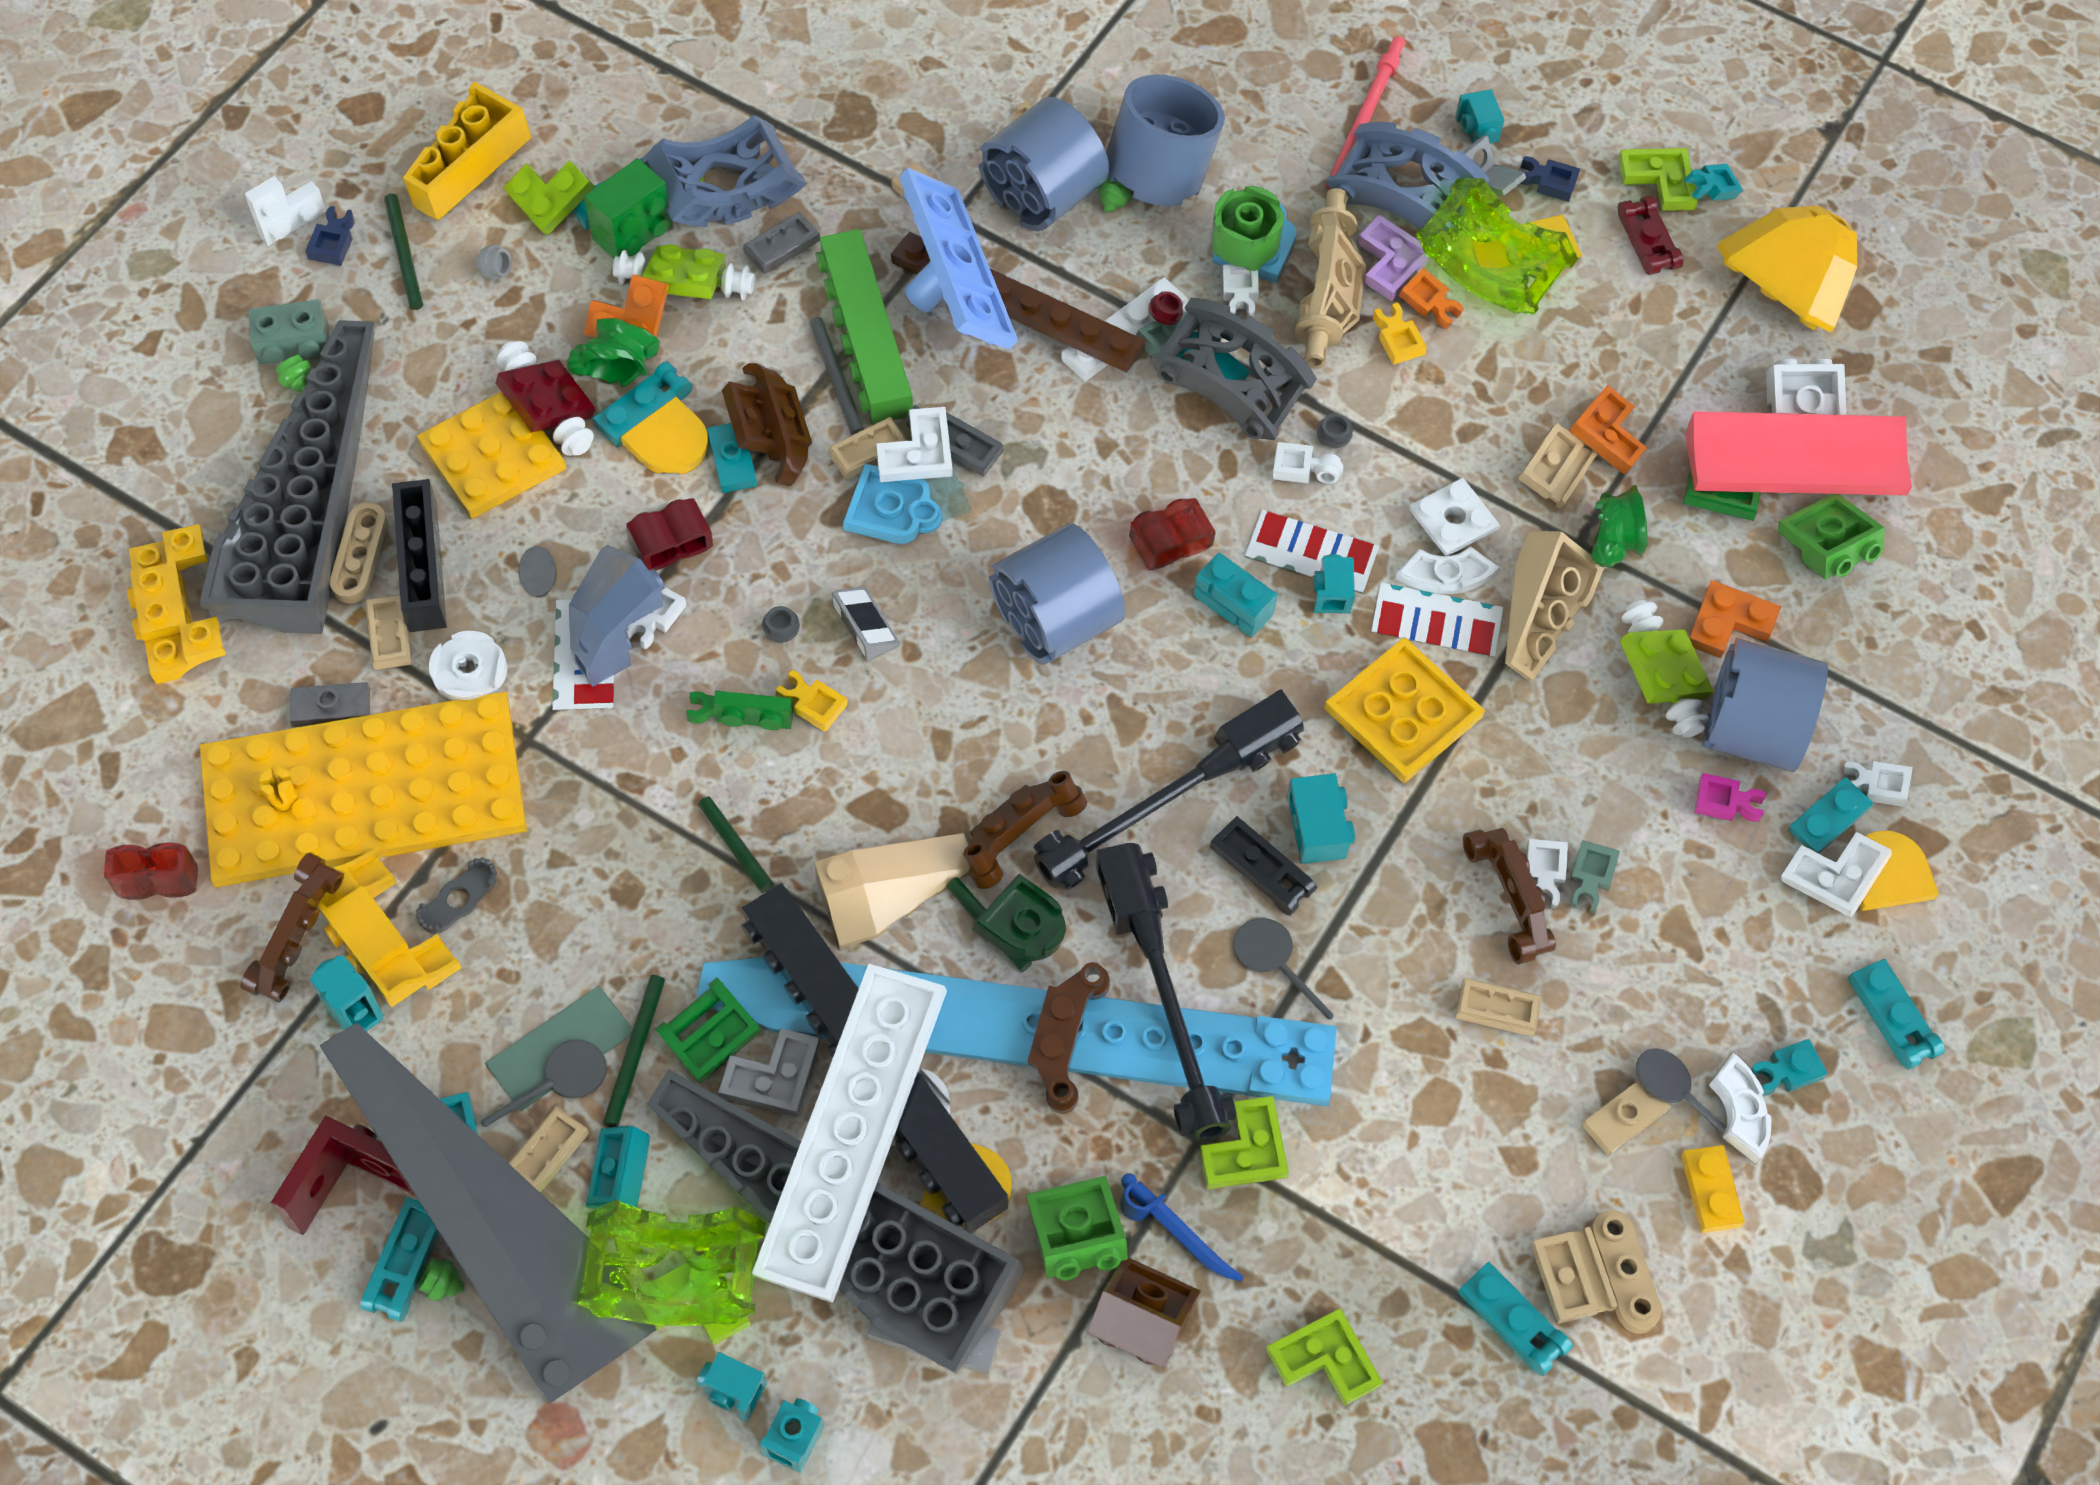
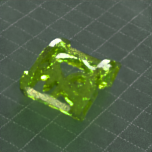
(1499, 286)
(696, 1301)

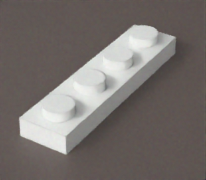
(1129, 318)

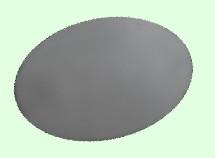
(537, 571)

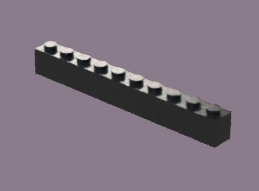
(828, 993)

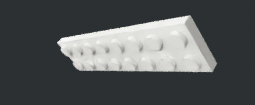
(849, 1133)

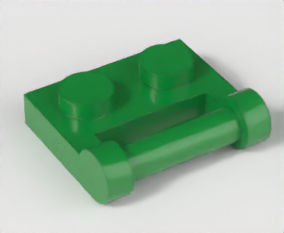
(717, 1038)

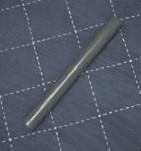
(836, 375)

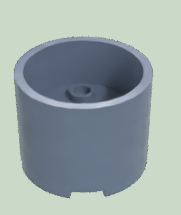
(1164, 139)
(1044, 163)
(1057, 593)
(1765, 705)

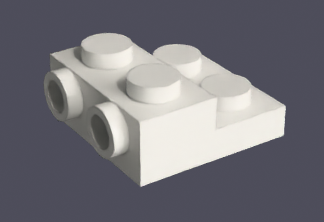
(1806, 387)

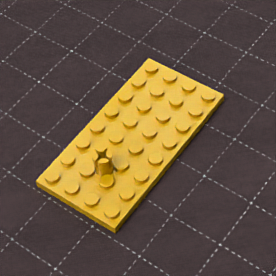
(361, 785)

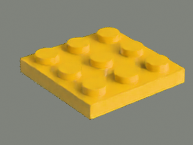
(489, 454)
(1404, 710)

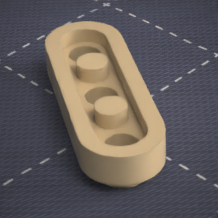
(356, 541)
(1627, 1288)

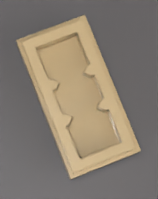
(861, 447)
(388, 633)
(1498, 1007)
(1624, 1118)
(549, 1148)

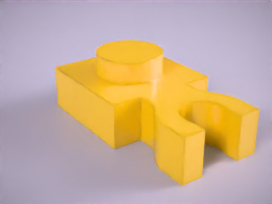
(1398, 337)
(814, 703)

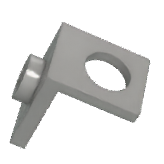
(1501, 178)

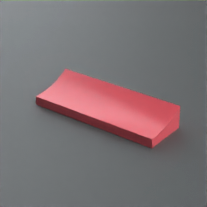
(1798, 453)

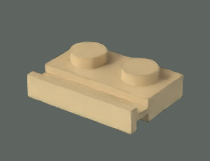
(1557, 465)
(1573, 1275)

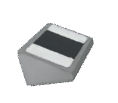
(864, 621)

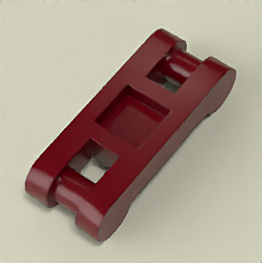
(1649, 235)

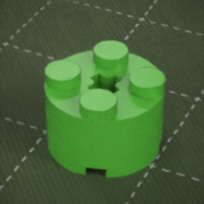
(1247, 227)

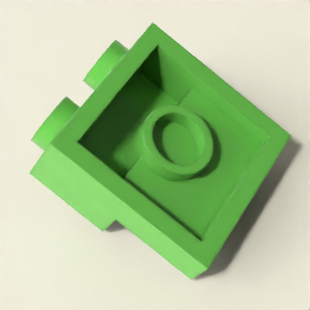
(1833, 536)
(1077, 1228)

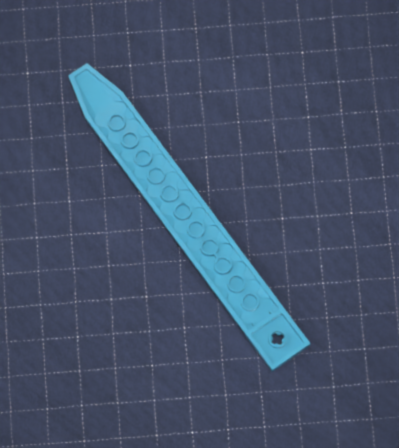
(1114, 1039)

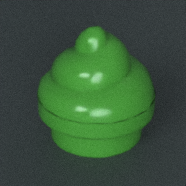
(1113, 195)
(293, 373)
(440, 1280)

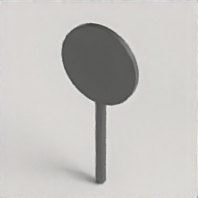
(1267, 946)
(571, 1071)
(1669, 1081)

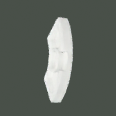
(1447, 573)
(1745, 1108)

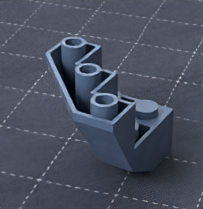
(608, 601)

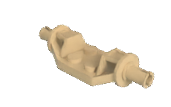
(1339, 280)

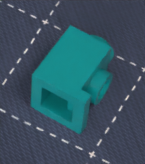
(1480, 115)
(1334, 585)
(732, 1384)
(792, 1449)

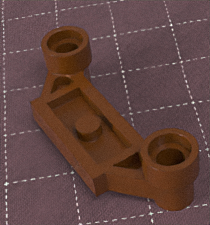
(1013, 819)
(1524, 896)
(301, 914)
(1059, 1031)

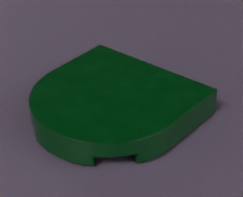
(1023, 922)

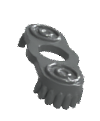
(477, 881)

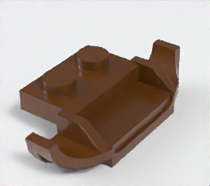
(769, 420)

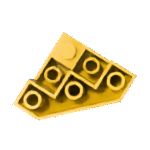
(1798, 258)

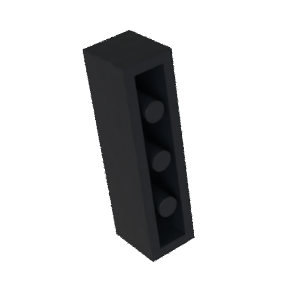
(419, 555)

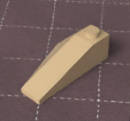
(1548, 590)
(881, 884)

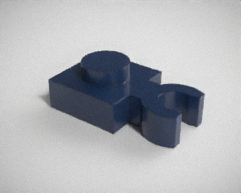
(1553, 179)
(331, 241)

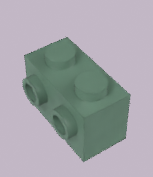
(288, 331)

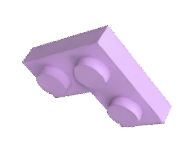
(1399, 257)

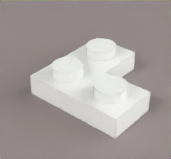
(282, 214)
(925, 455)
(1842, 882)

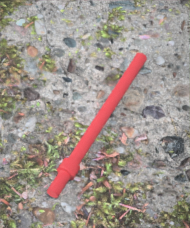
(1386, 68)

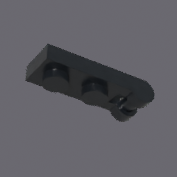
(1263, 865)

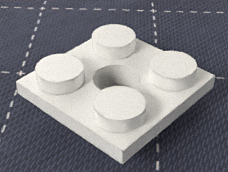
(1459, 501)

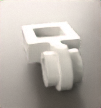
(1295, 463)

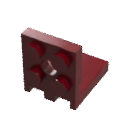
(321, 1166)

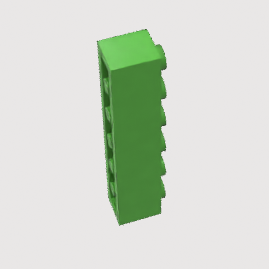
(865, 326)

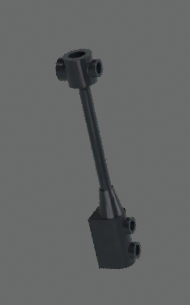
(1240, 744)
(1137, 909)

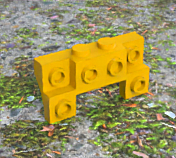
(163, 609)
(373, 940)

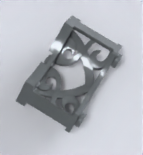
(1235, 397)

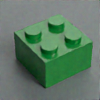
(628, 210)

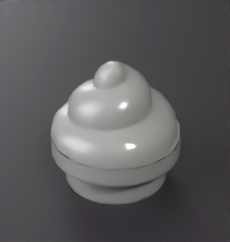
(493, 262)

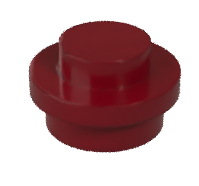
(1166, 308)

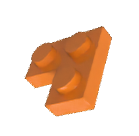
(642, 306)
(1602, 432)
(1730, 610)

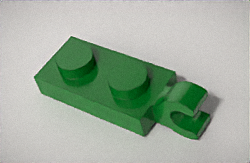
(742, 708)

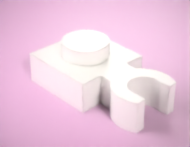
(1240, 288)
(660, 618)
(1884, 783)
(1548, 866)

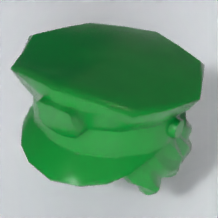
(615, 353)
(1621, 527)

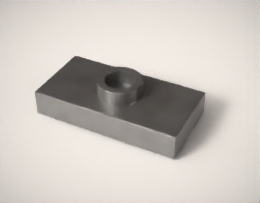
(781, 242)
(328, 703)

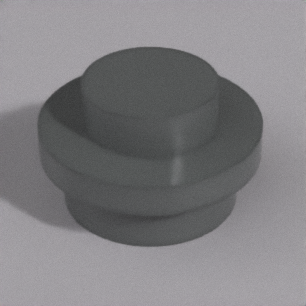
(1335, 431)
(780, 624)

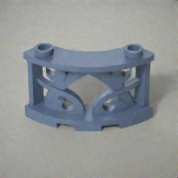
(1395, 148)
(697, 202)

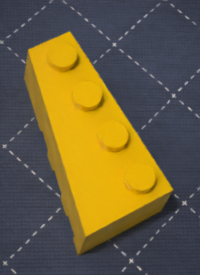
(466, 151)

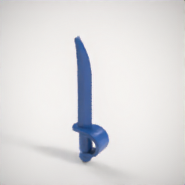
(1171, 1222)

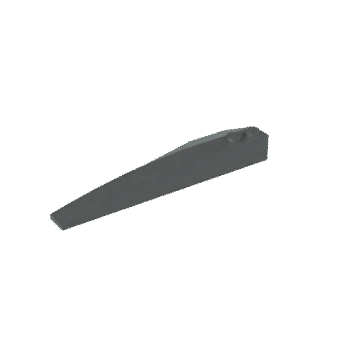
(289, 526)
(497, 1225)
(908, 1266)

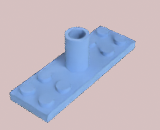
(957, 263)

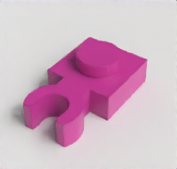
(1722, 799)

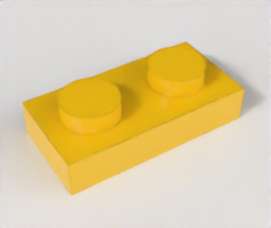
(1712, 1189)

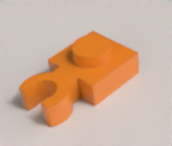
(1428, 295)

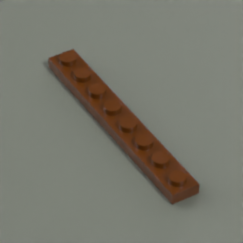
(1043, 313)

